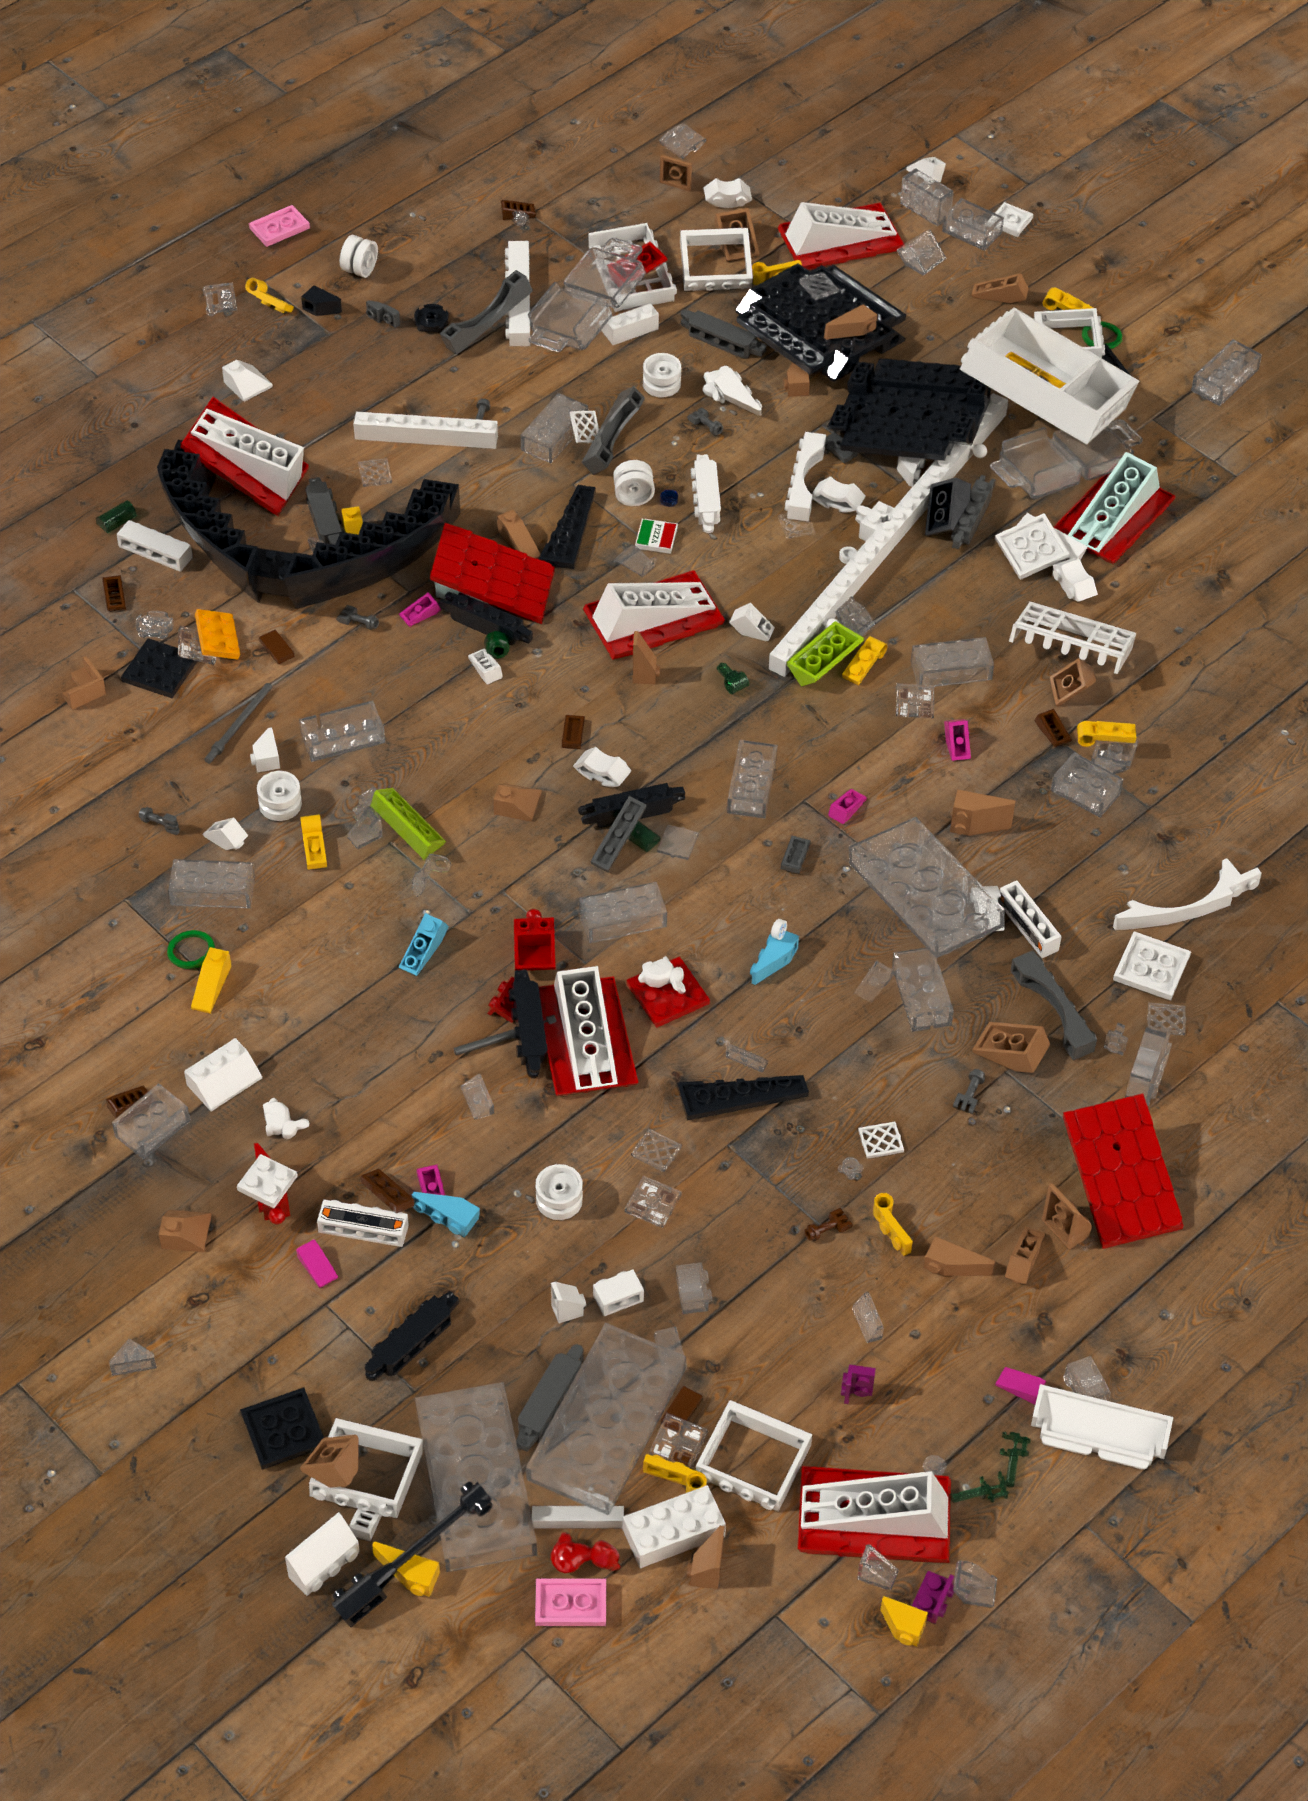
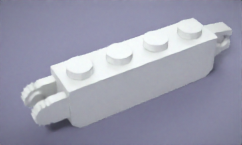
(707, 492)

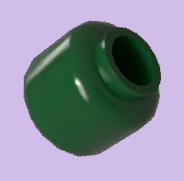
(496, 644)

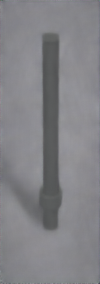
(218, 747)
(492, 1039)

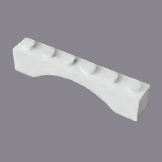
(800, 499)

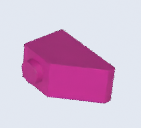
(957, 739)

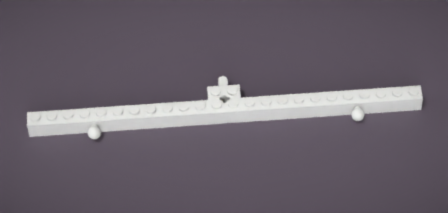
(882, 530)

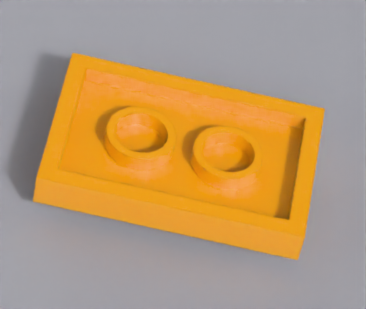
(217, 634)

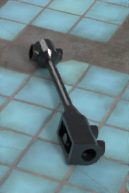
(367, 1588)

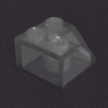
(1114, 755)

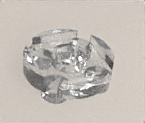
(154, 624)

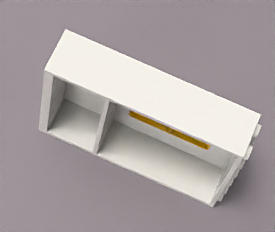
(1081, 387)

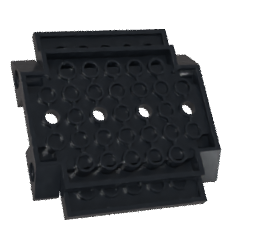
(795, 322)
(912, 392)

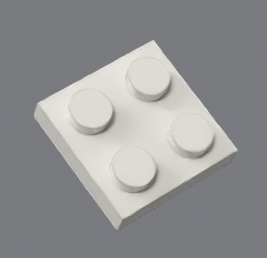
(267, 1181)

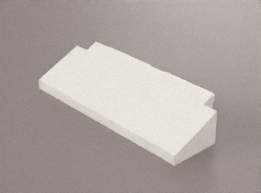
(1100, 1426)

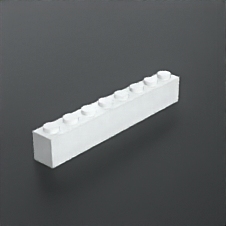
(518, 316)
(425, 430)

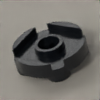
(423, 320)

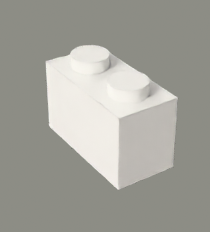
(618, 1292)

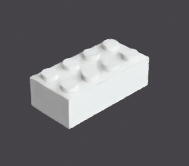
(672, 1526)

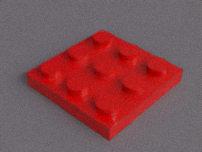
(666, 1003)

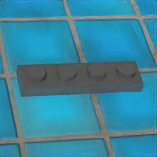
(618, 834)

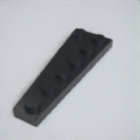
(567, 538)
(721, 1097)

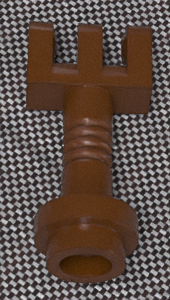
(813, 1232)

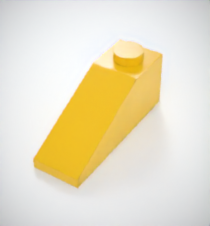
(211, 979)
(416, 1574)

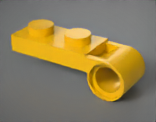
(762, 272)
(266, 298)
(1062, 300)
(864, 660)
(1091, 731)
(313, 841)
(889, 1225)
(673, 1471)

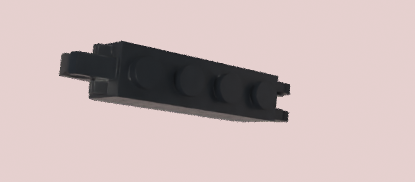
(485, 617)
(606, 809)
(529, 1022)
(411, 1337)

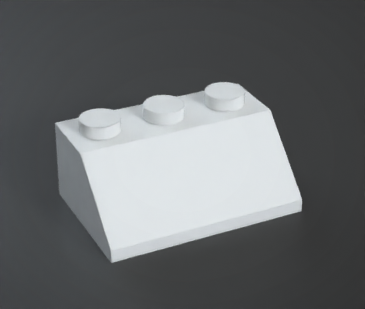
(631, 324)
(222, 1074)
(322, 1555)

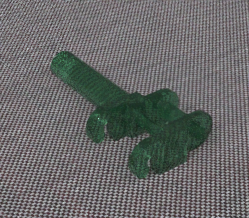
(1013, 1455)
(984, 1489)

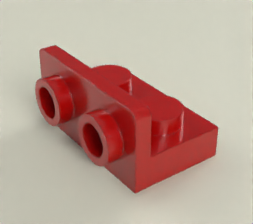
(500, 1003)

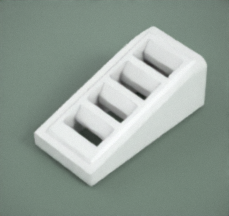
(487, 667)
(361, 1531)

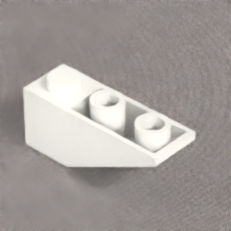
(733, 390)

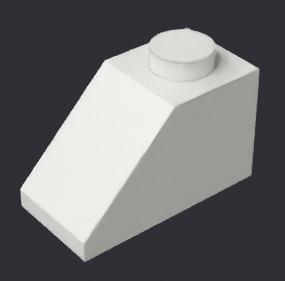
(265, 752)
(226, 834)
(566, 1302)

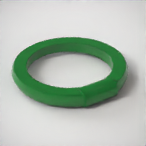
(1112, 345)
(188, 964)

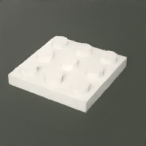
(1032, 546)
(1152, 965)

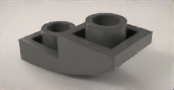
(380, 312)

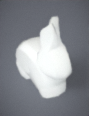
(709, 389)
(661, 973)
(279, 1120)

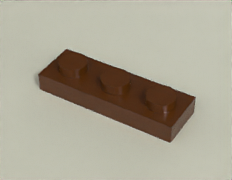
(387, 1190)

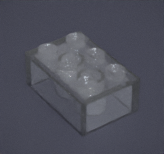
(926, 196)
(973, 224)
(1087, 784)
(1149, 1064)
(151, 1121)

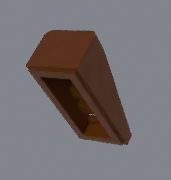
(509, 207)
(111, 582)
(1056, 722)
(120, 1099)

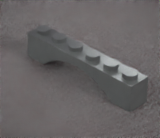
(512, 291)
(601, 449)
(1032, 974)

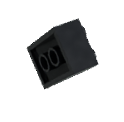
(946, 505)

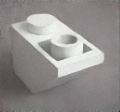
(930, 166)
(910, 468)
(751, 623)

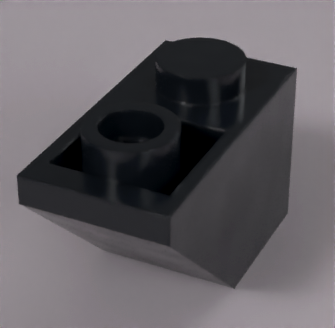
(320, 302)

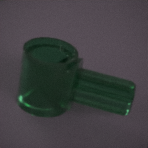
(734, 680)

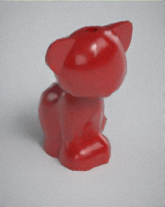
(569, 1556)

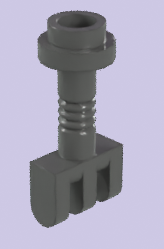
(483, 406)
(702, 416)
(350, 613)
(169, 821)
(976, 1077)

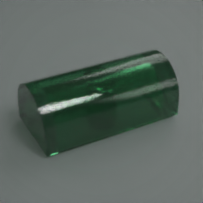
(116, 516)
(644, 837)

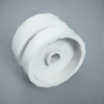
(358, 256)
(661, 375)
(633, 483)
(279, 795)
(559, 1192)

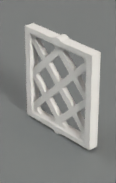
(576, 429)
(875, 1147)

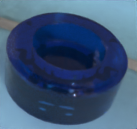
(669, 498)

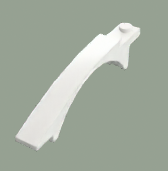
(1230, 885)

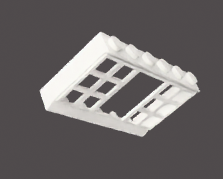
(643, 298)
(1076, 624)

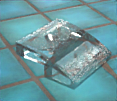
(682, 140)

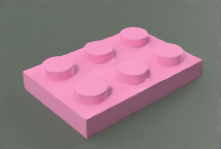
(279, 225)
(570, 1602)

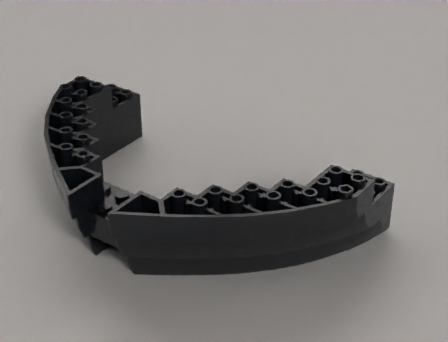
(304, 578)

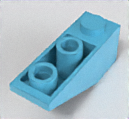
(424, 944)
(775, 956)
(447, 1210)

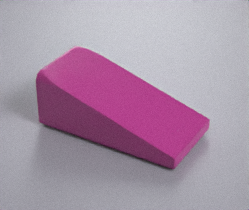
(420, 610)
(846, 806)
(430, 1180)
(316, 1263)
(1020, 1384)

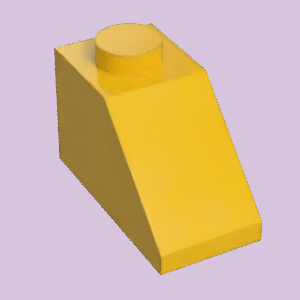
(352, 520)
(904, 1621)

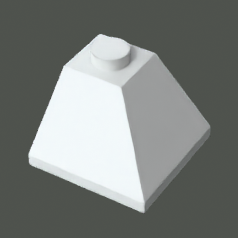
(245, 380)

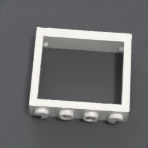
(715, 237)
(1076, 318)
(767, 1426)
(380, 1440)

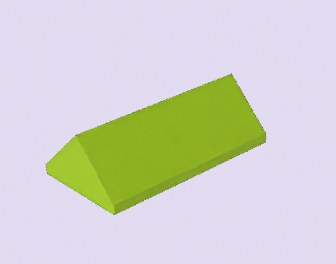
(823, 653)
(406, 822)

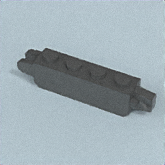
(721, 334)
(323, 511)
(970, 519)
(547, 1397)

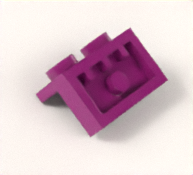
(857, 1381)
(933, 1595)

